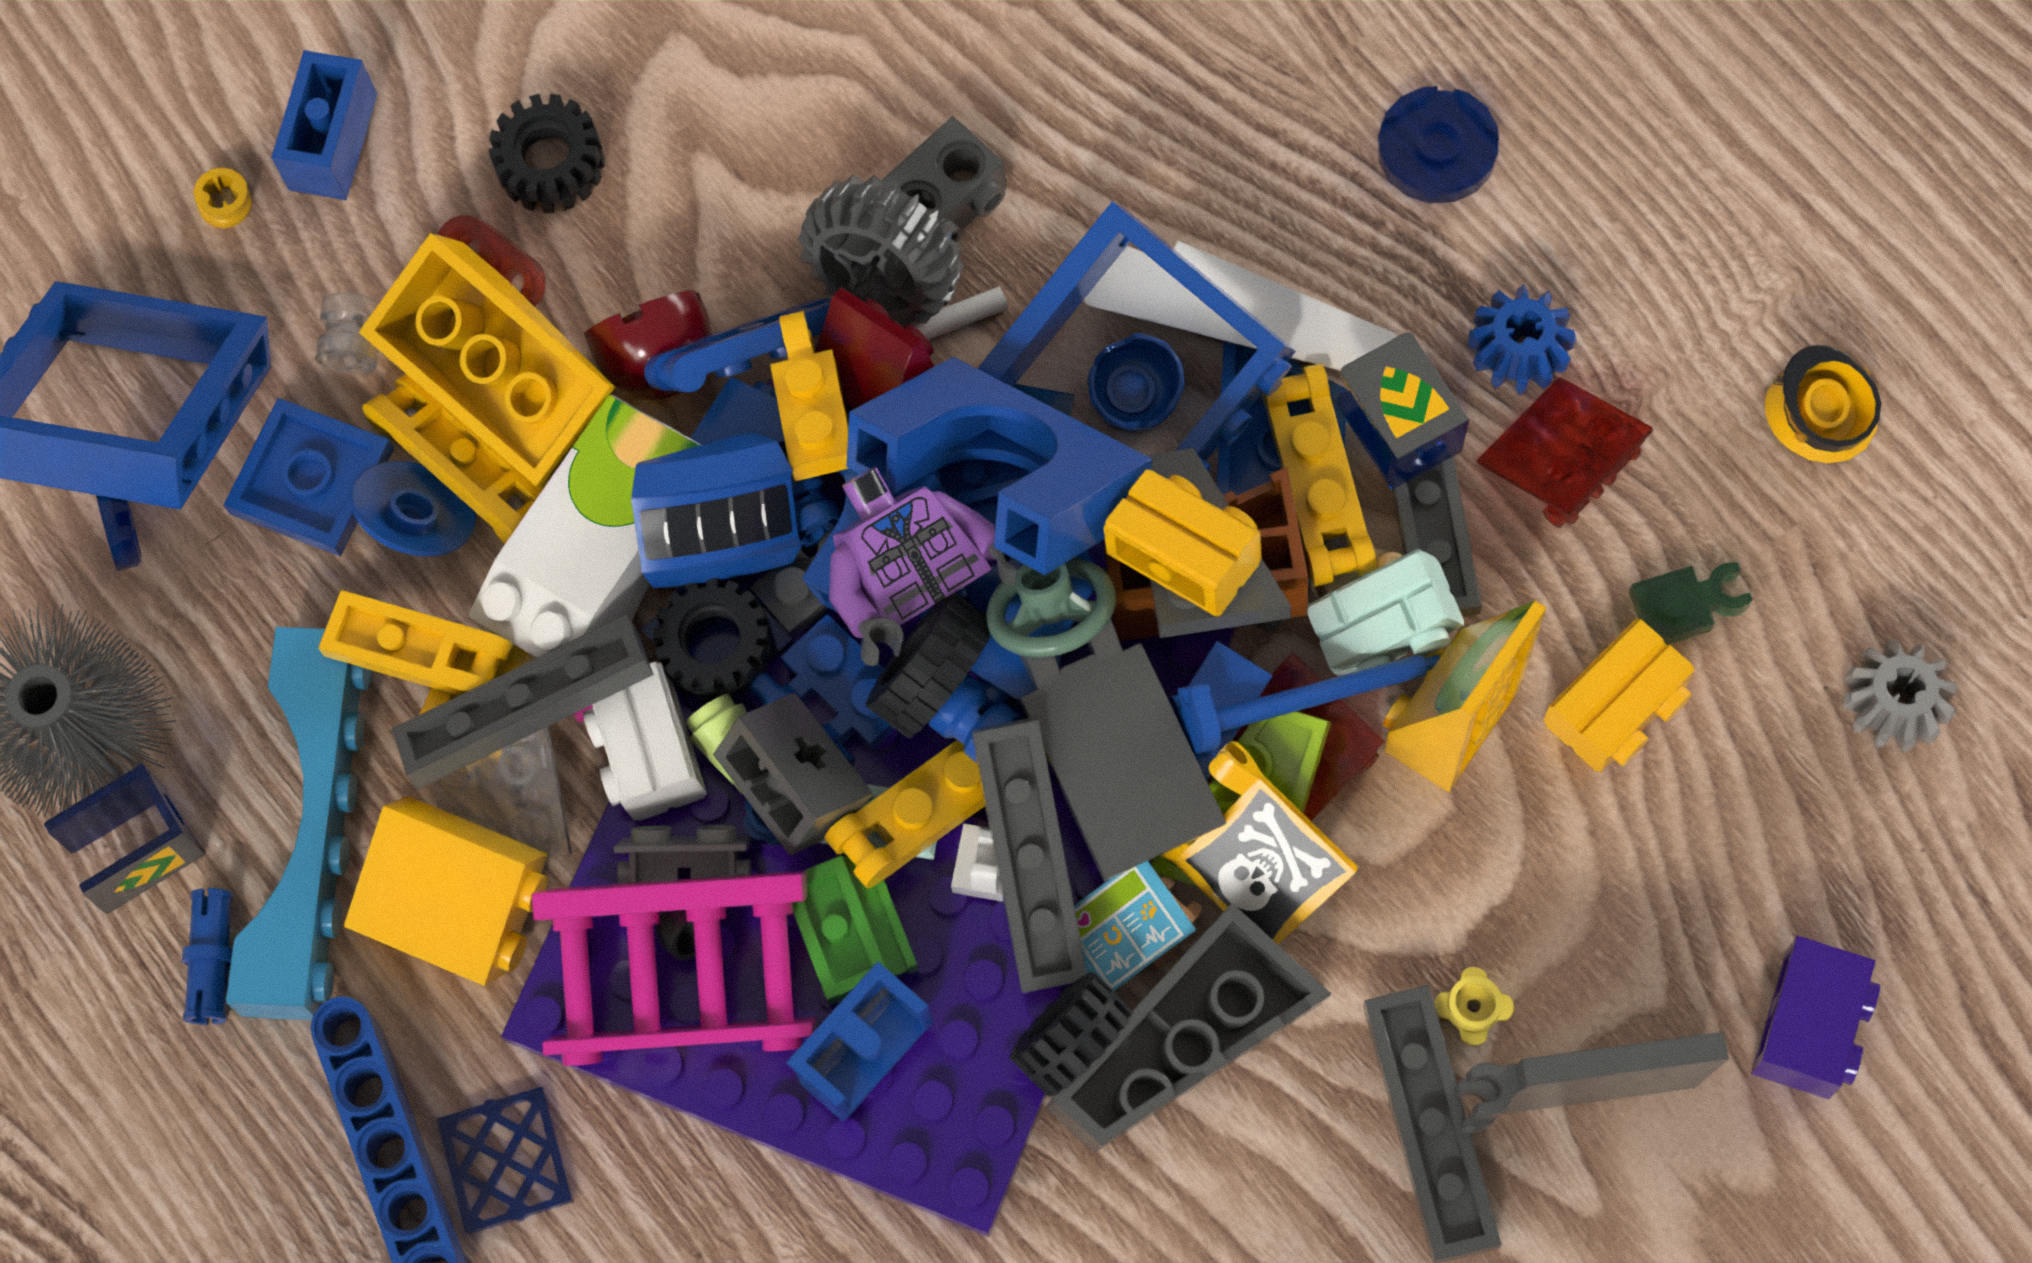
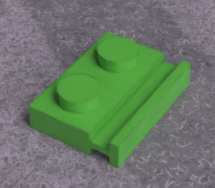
(849, 928)

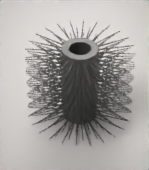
(67, 715)

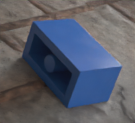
(324, 125)

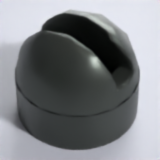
(676, 934)

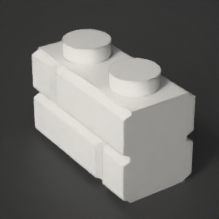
(646, 747)

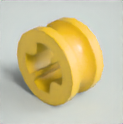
(214, 181)

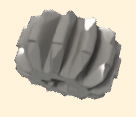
(1913, 677)

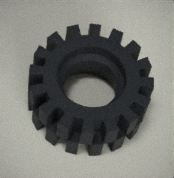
(544, 122)

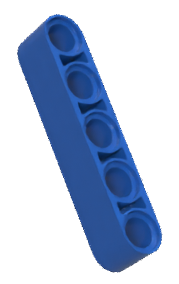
(376, 1124)

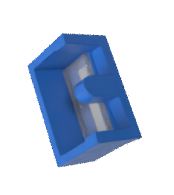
(860, 1041)

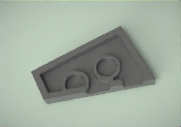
(1255, 602)

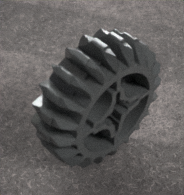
(881, 248)

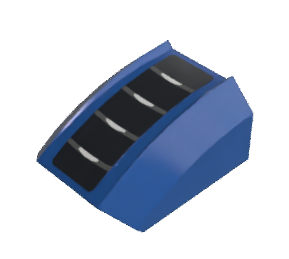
(715, 511)

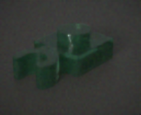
(1681, 606)

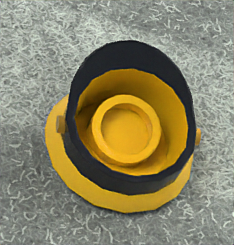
(1823, 405)

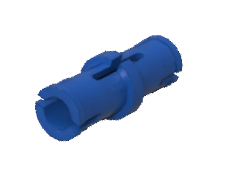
(208, 956)

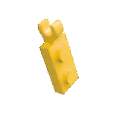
(810, 403)

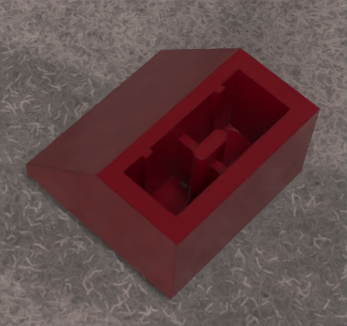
(871, 348)

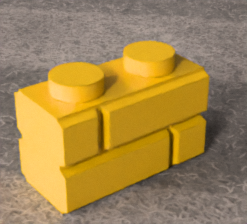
(1184, 540)
(1620, 697)

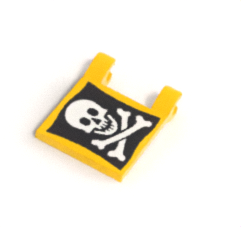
(1266, 855)

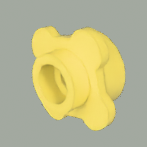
(1474, 987)

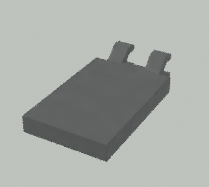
(1119, 754)
(1589, 1076)

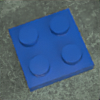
(304, 476)

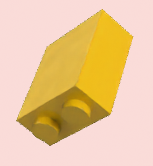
(446, 890)

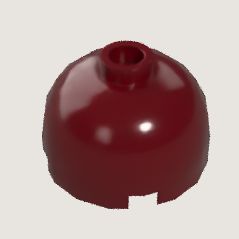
(627, 343)

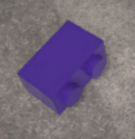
(1816, 1018)

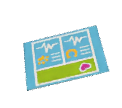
(1129, 925)

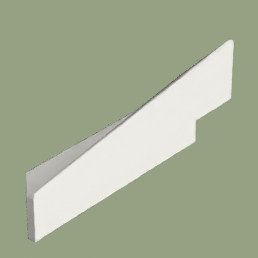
(1312, 328)

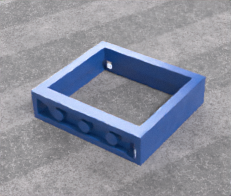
(1081, 273)
(117, 465)

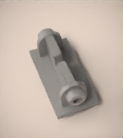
(659, 856)

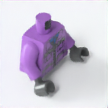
(905, 558)

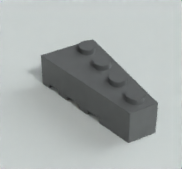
(1196, 1021)

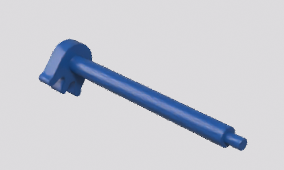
(1204, 723)

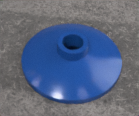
(411, 510)

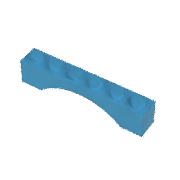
(283, 952)

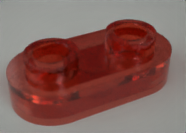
(499, 253)

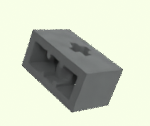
(791, 772)

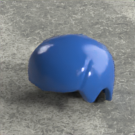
(1136, 382)

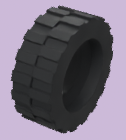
(929, 665)

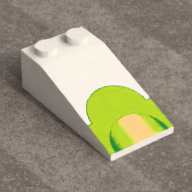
(577, 546)

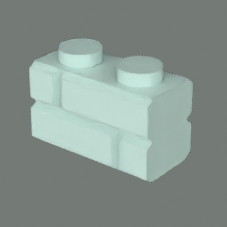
(1386, 615)

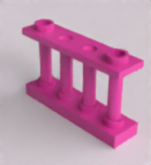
(639, 909)

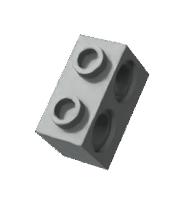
(936, 159)

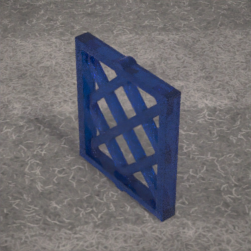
(518, 1210)

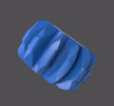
(1503, 325)

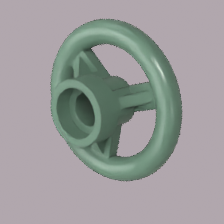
(1049, 601)

